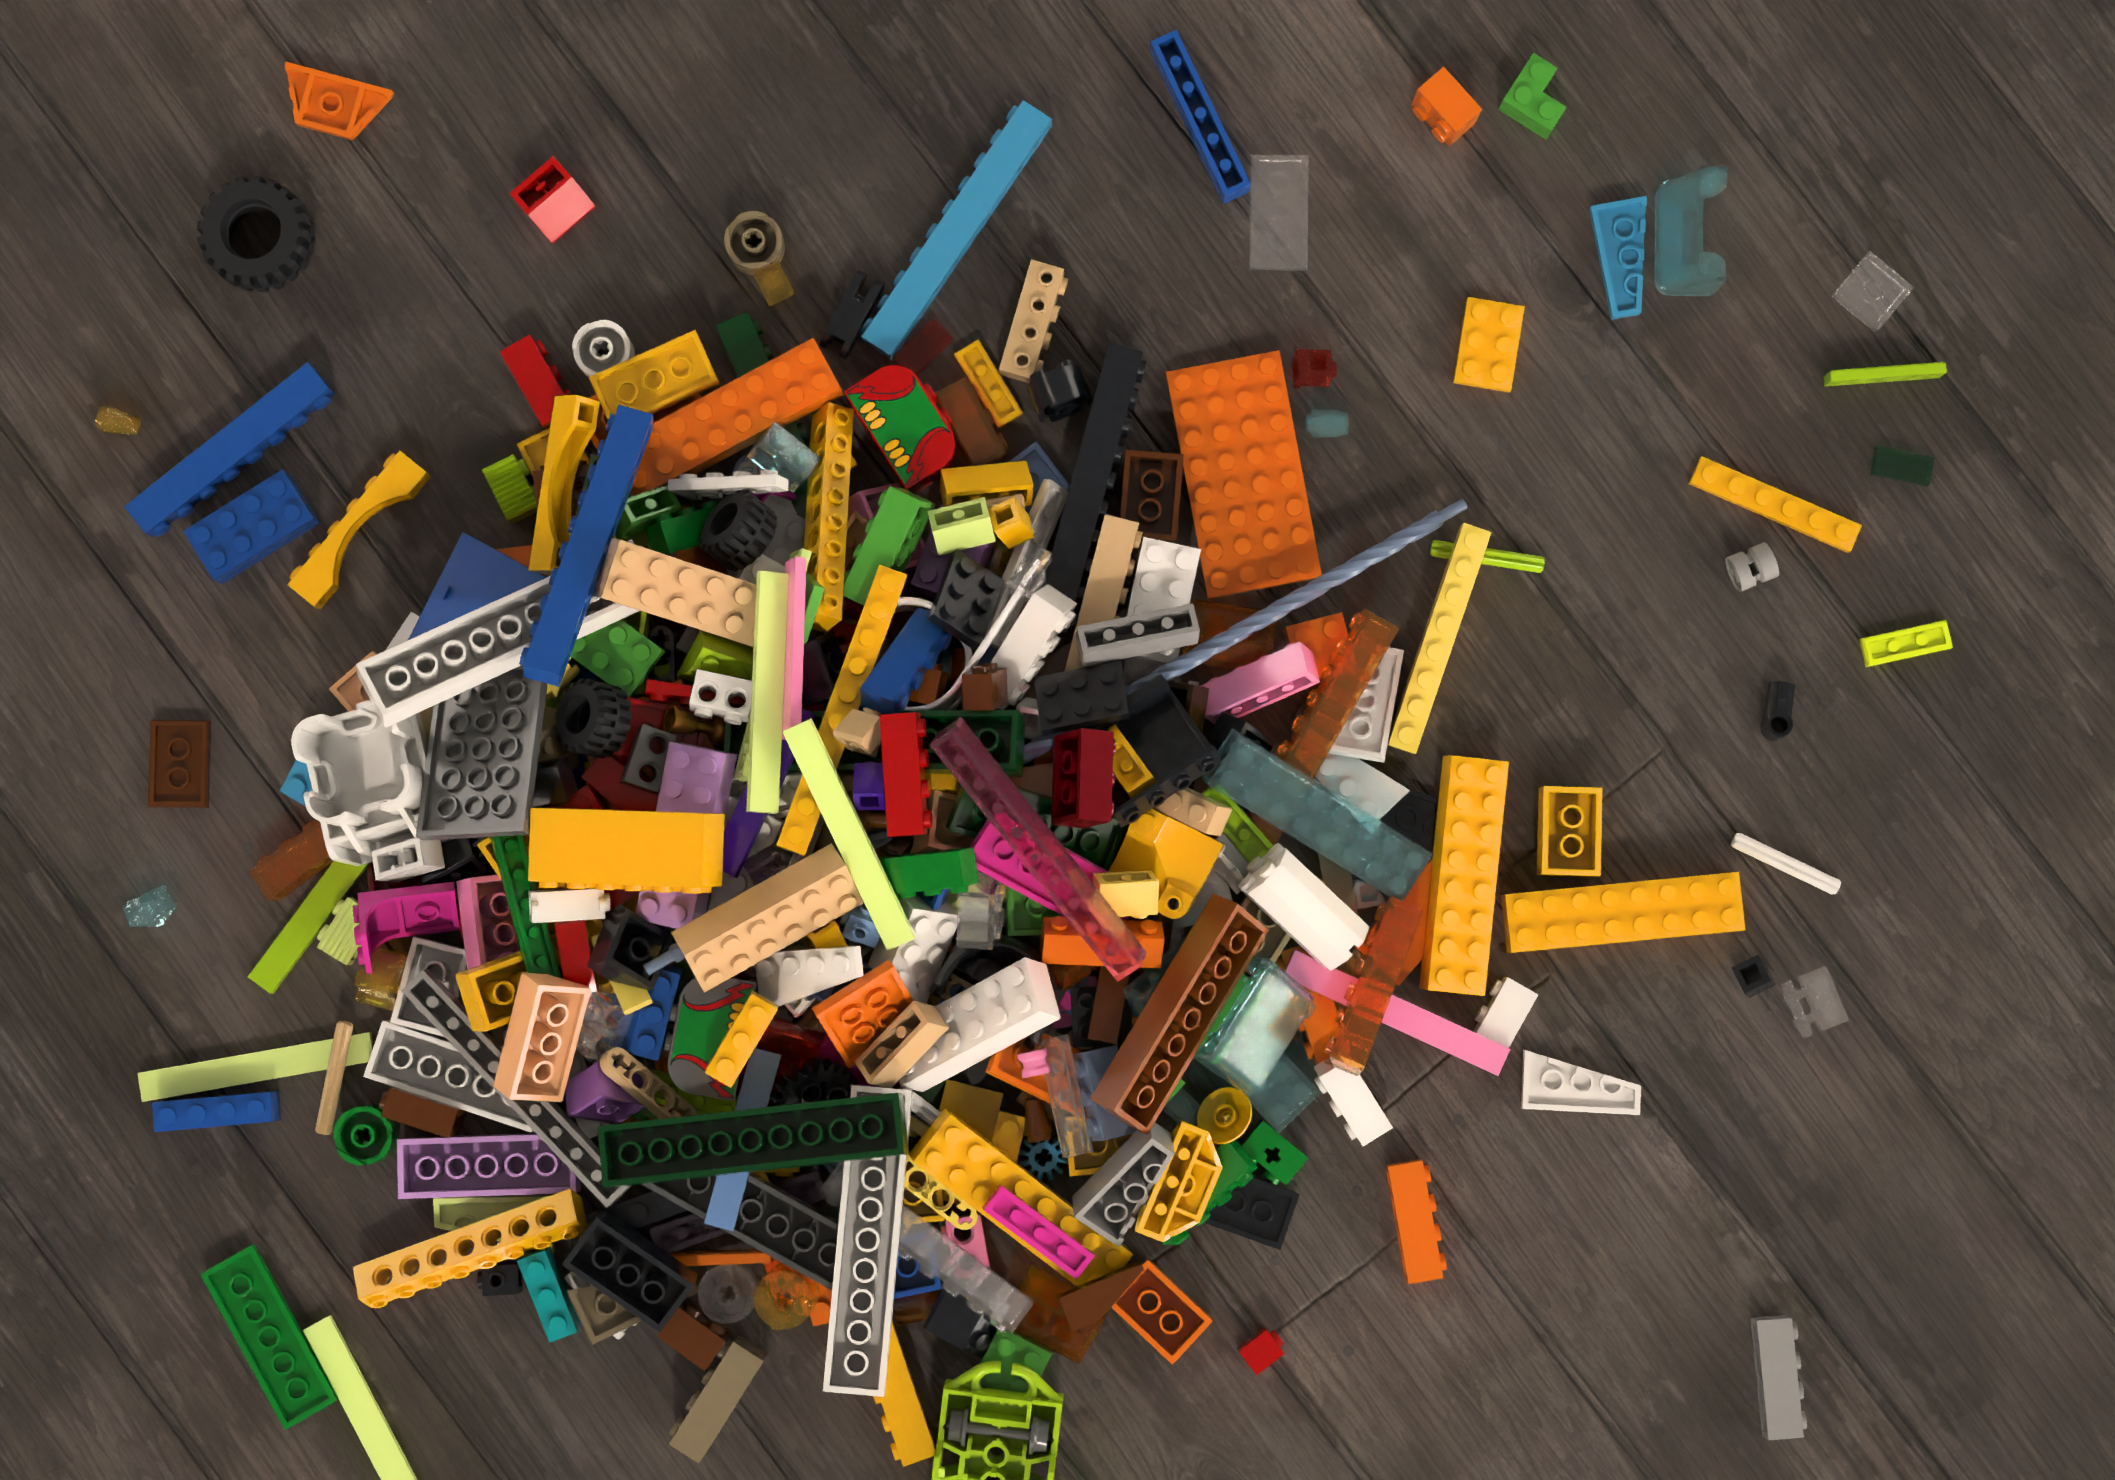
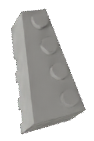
(1123, 1184)

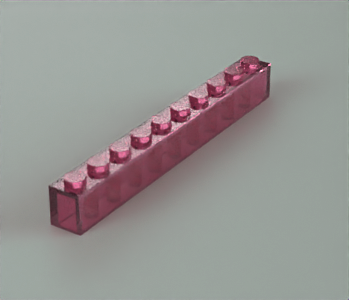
(1038, 849)

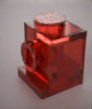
(1313, 368)

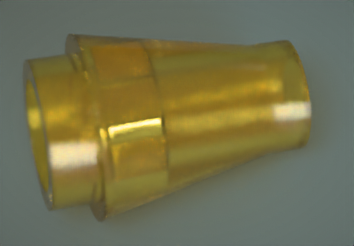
(116, 421)

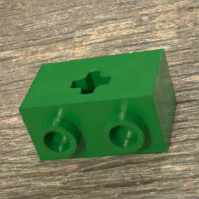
(1289, 1159)

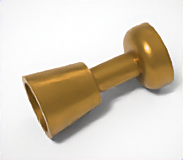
(684, 722)

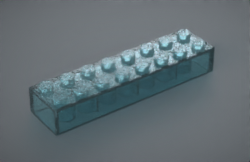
(1317, 816)

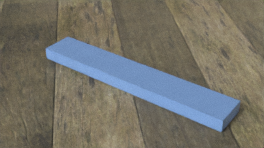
(753, 1094)

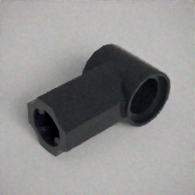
(1778, 707)

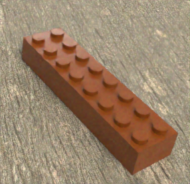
(1179, 1013)

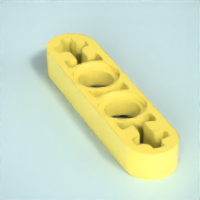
(925, 1194)

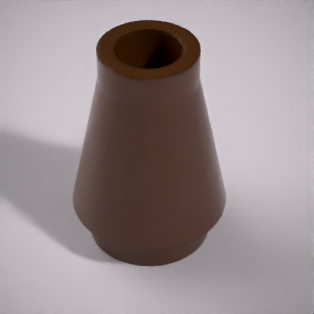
(1036, 1121)

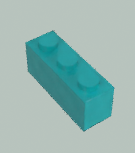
(549, 1293)

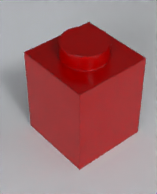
(1261, 1350)

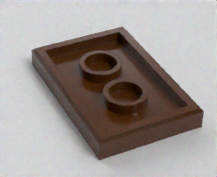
(179, 763)

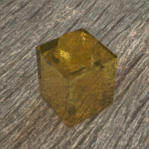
(773, 284)

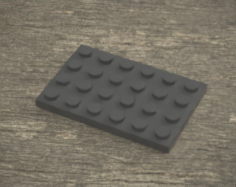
(483, 760)

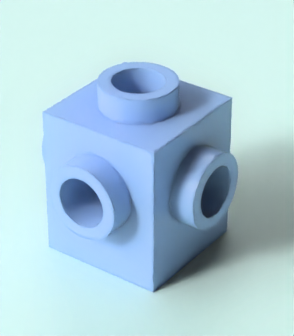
(860, 926)

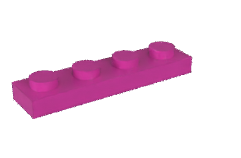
(1038, 1231)

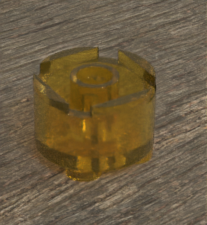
(382, 985)
(782, 1311)

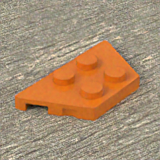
(333, 102)

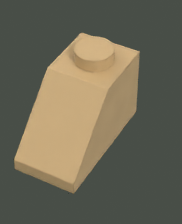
(860, 732)

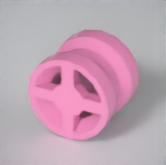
(1034, 1063)

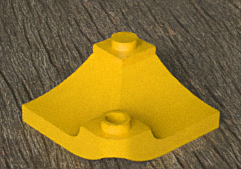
(1175, 854)

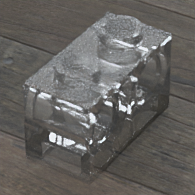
(602, 1026)

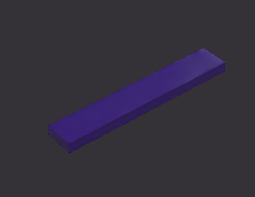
(744, 825)

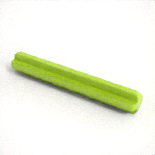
(1495, 557)

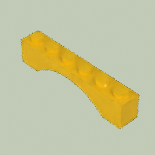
(570, 431)
(319, 576)

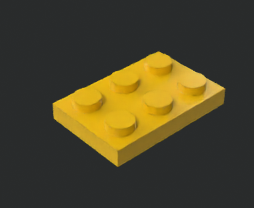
(1488, 344)

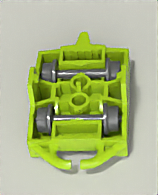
(986, 1418)

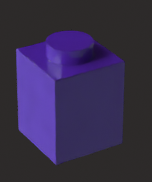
(868, 786)

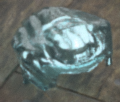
(150, 908)

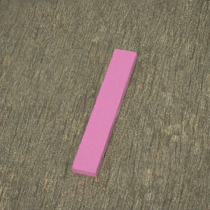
(794, 643)

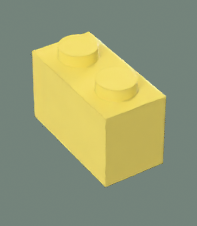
(1129, 892)

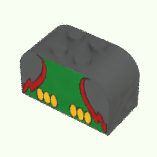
(698, 1030)

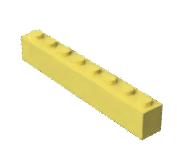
(1438, 638)

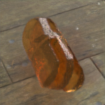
(914, 1307)

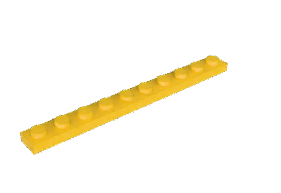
(845, 696)

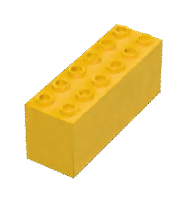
(626, 850)

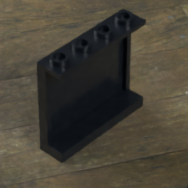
(1165, 743)

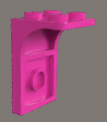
(402, 913)

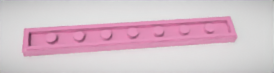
(1404, 1016)

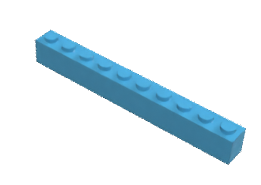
(956, 230)

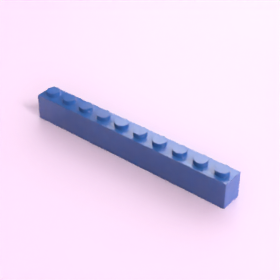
(587, 547)

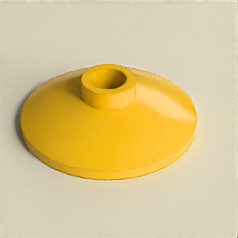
(1218, 1107)

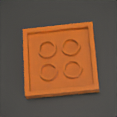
(863, 1010)

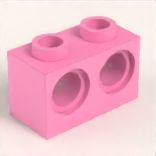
(975, 1243)

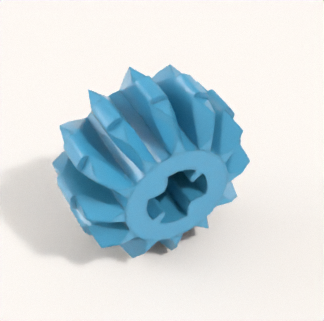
(1049, 1164)

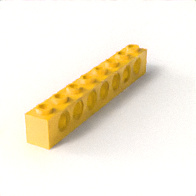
(828, 508)
(455, 1245)

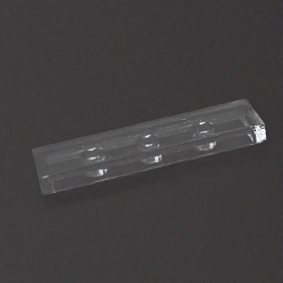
(1066, 1097)

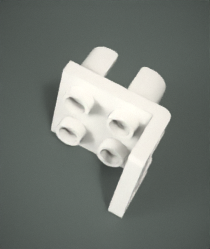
(362, 779)

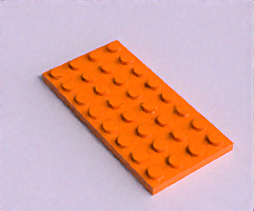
(1243, 474)

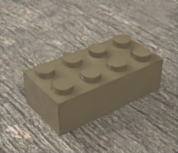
(717, 1400)

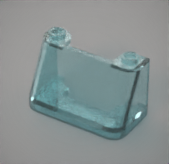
(1679, 253)
(1257, 1027)

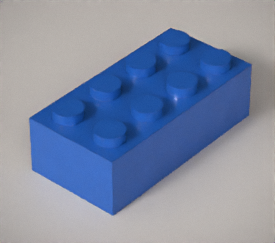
(251, 527)

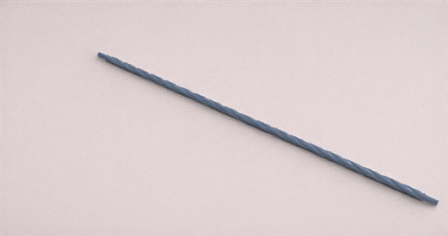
(1216, 644)

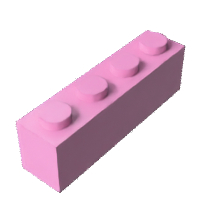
(1261, 682)

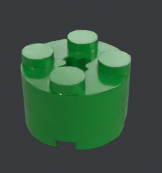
(351, 1142)

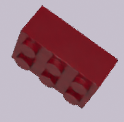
(1083, 778)

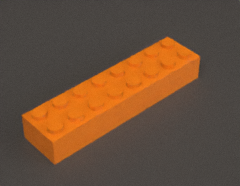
(736, 415)

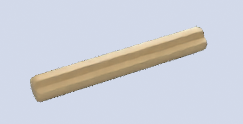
(334, 1077)

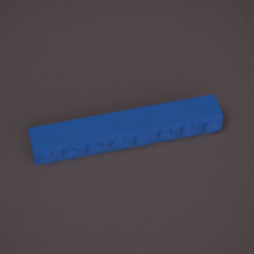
(230, 450)

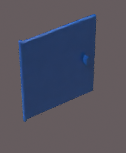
(470, 581)

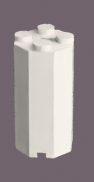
(1303, 907)

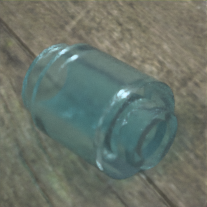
(1327, 423)

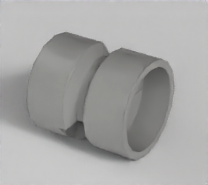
(1761, 562)

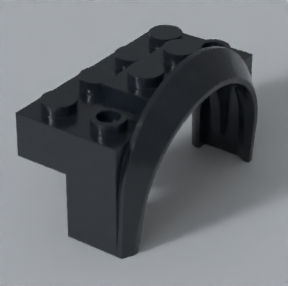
(974, 967)

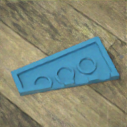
(1620, 249)

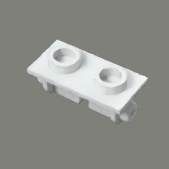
(1231, 864)

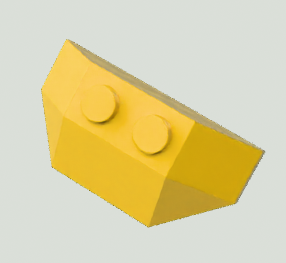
(1184, 1187)

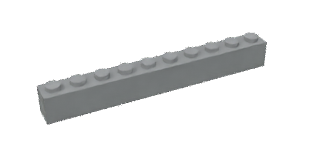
(484, 1055)

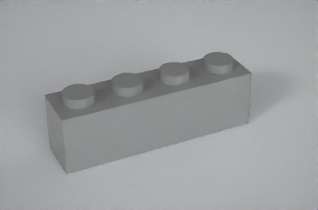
(1137, 635)
(1778, 1377)

